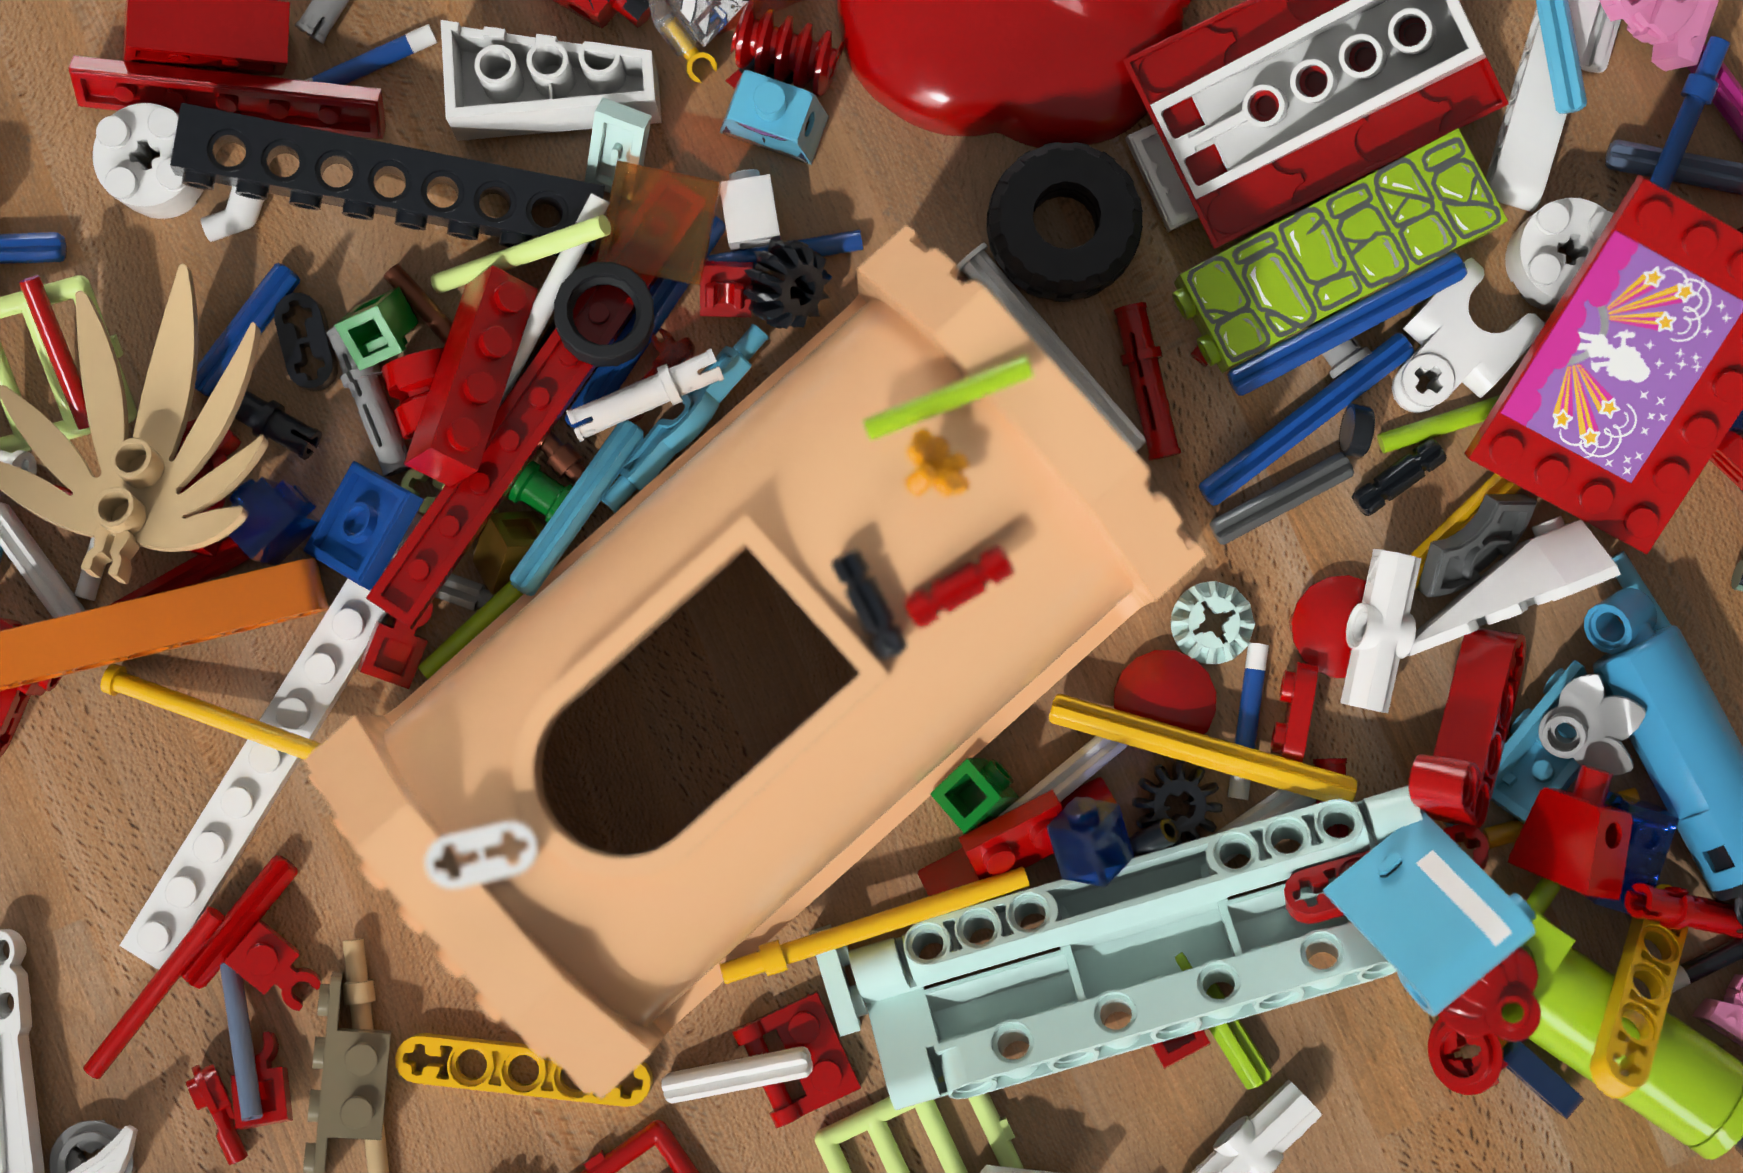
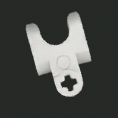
(1456, 348)

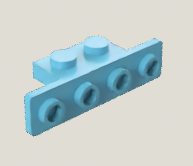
(1525, 762)

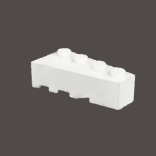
(538, 84)

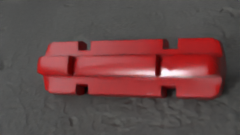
(959, 587)

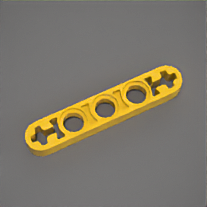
(1645, 1013)
(498, 1075)

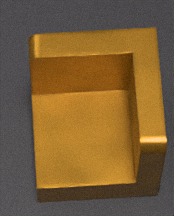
(504, 544)

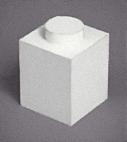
(749, 210)

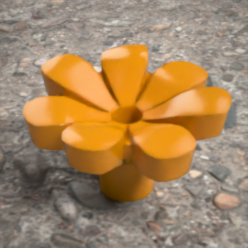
(935, 465)

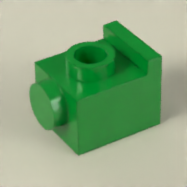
(377, 328)

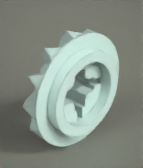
(1189, 614)

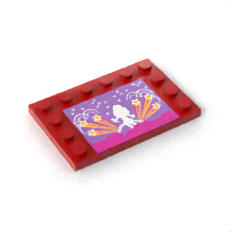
(1629, 372)

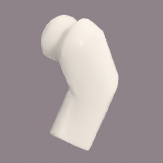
(238, 216)

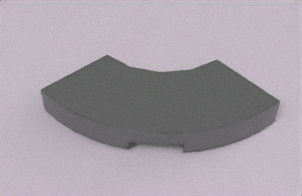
(1461, 557)

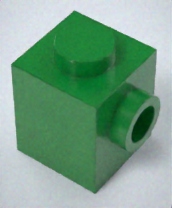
(975, 793)

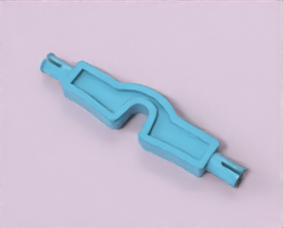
(671, 436)

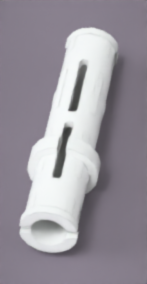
(645, 394)

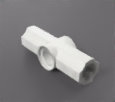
(1380, 630)
(1259, 1141)

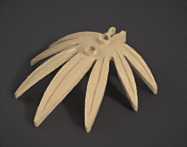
(140, 483)

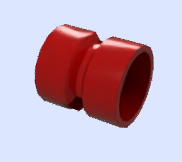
(410, 381)

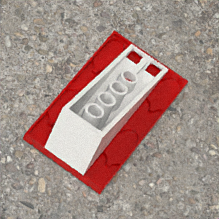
(1306, 98)

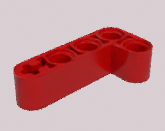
(1462, 773)

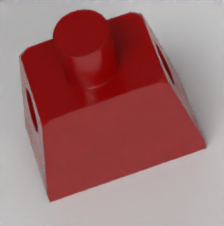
(1577, 837)

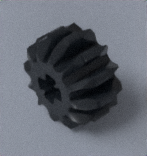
(787, 284)
(1175, 787)

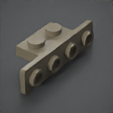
(351, 1083)

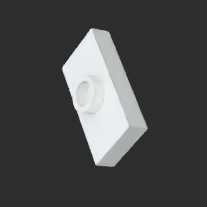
(1161, 178)

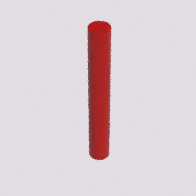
(56, 347)

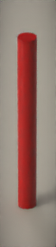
(154, 992)

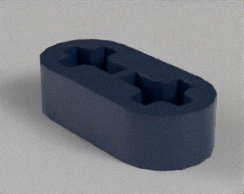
(1541, 1079)

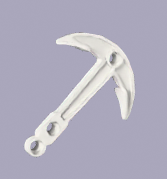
(18, 1106)

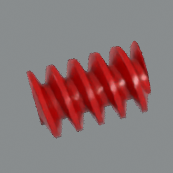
(785, 50)

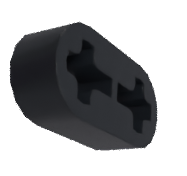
(294, 345)

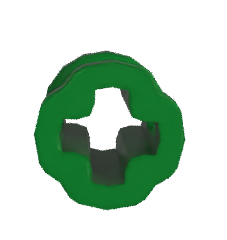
(538, 490)

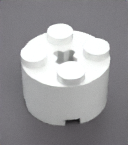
(121, 157)
(1532, 249)

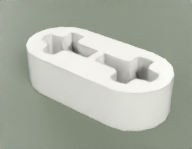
(477, 841)

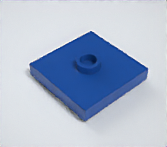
(363, 525)

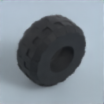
(1074, 173)

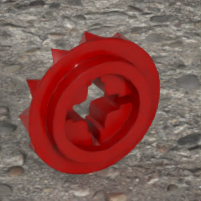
(1461, 1074)

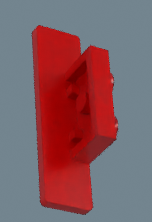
(1006, 842)

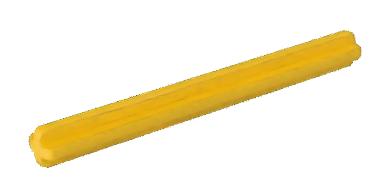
(1201, 749)

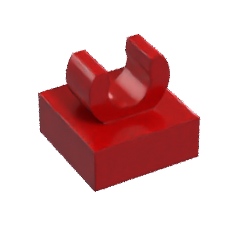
(723, 289)

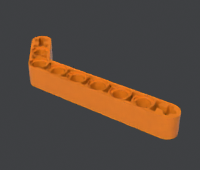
(160, 622)

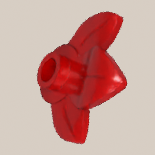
(1481, 1006)

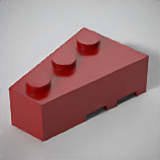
(209, 33)

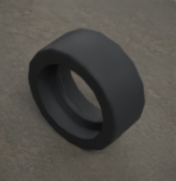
(604, 274)

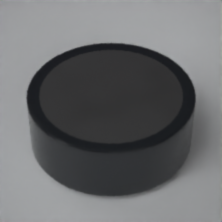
(1356, 430)

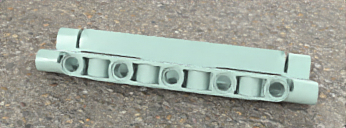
(1118, 957)

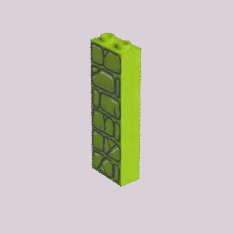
(1338, 251)

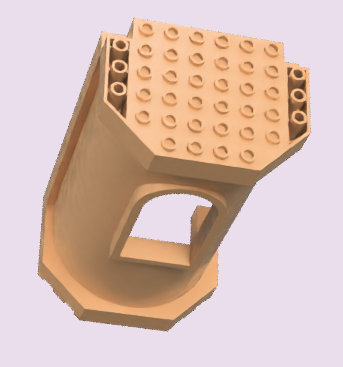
(614, 949)

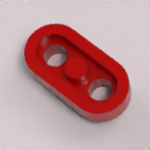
(1299, 691)

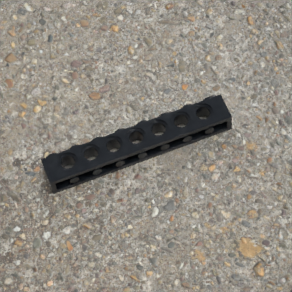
(205, 130)

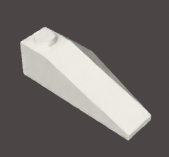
(1535, 571)

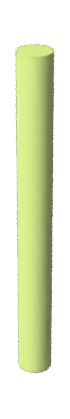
(523, 253)

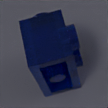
(276, 519)

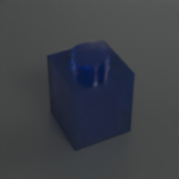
(1090, 841)

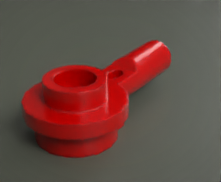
(209, 1091)

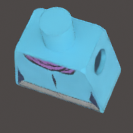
(775, 117)

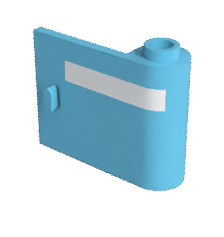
(1433, 915)

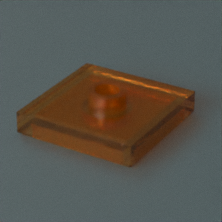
(660, 222)

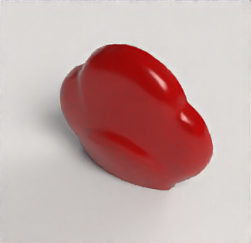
(1007, 65)

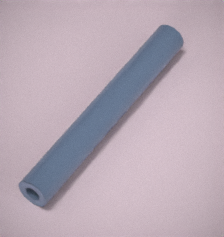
(241, 1044)

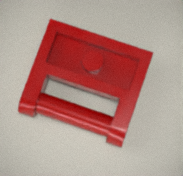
(806, 1025)

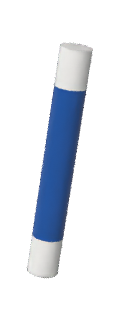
(378, 57)
(1249, 710)

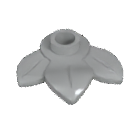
(1599, 725)

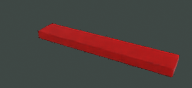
(303, 103)

